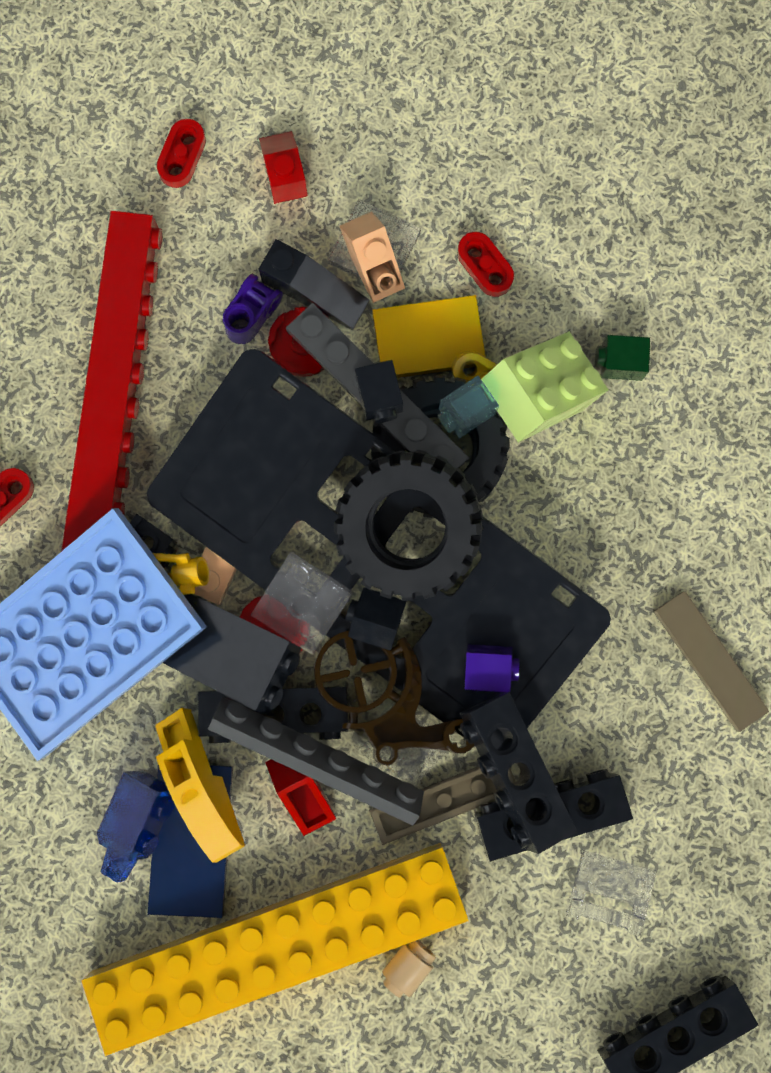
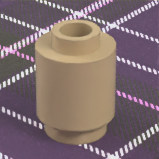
(408, 969)

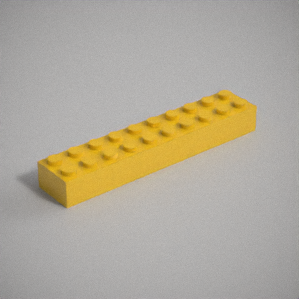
(273, 948)

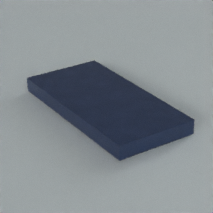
(181, 873)

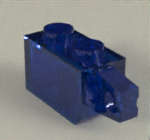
(133, 822)

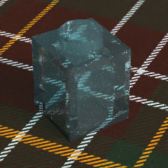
(467, 407)

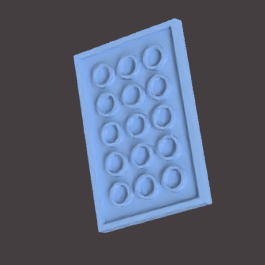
(87, 632)

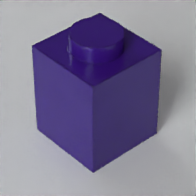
(490, 668)

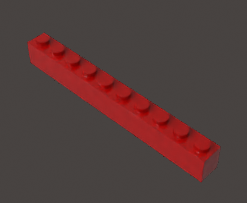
(113, 371)

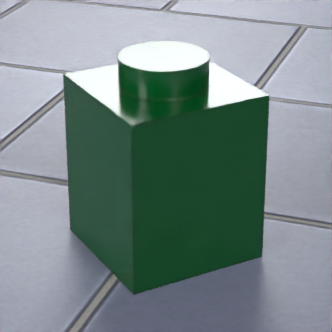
(623, 357)

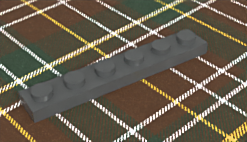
(341, 357)
(317, 760)

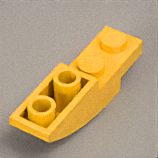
(194, 789)

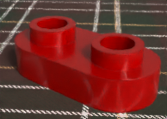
(181, 155)
(489, 263)
(10, 502)

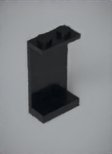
(237, 658)

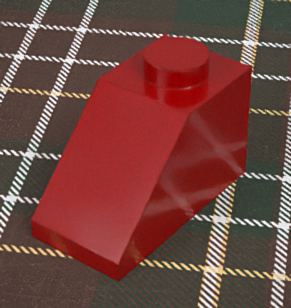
(283, 167)
(301, 797)

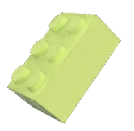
(544, 385)

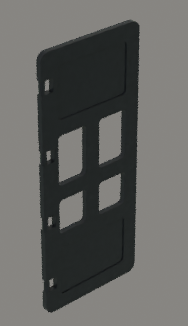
(258, 469)

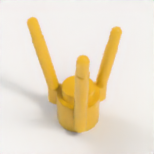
(187, 571)

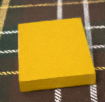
(428, 334)

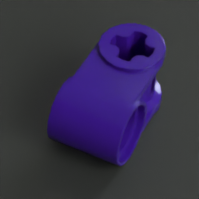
(253, 303)

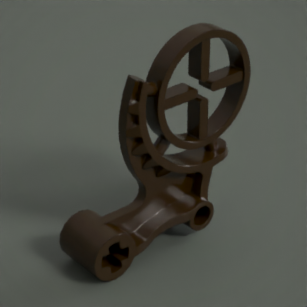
(398, 726)

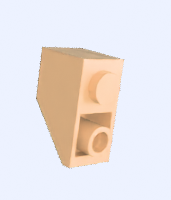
(372, 256)

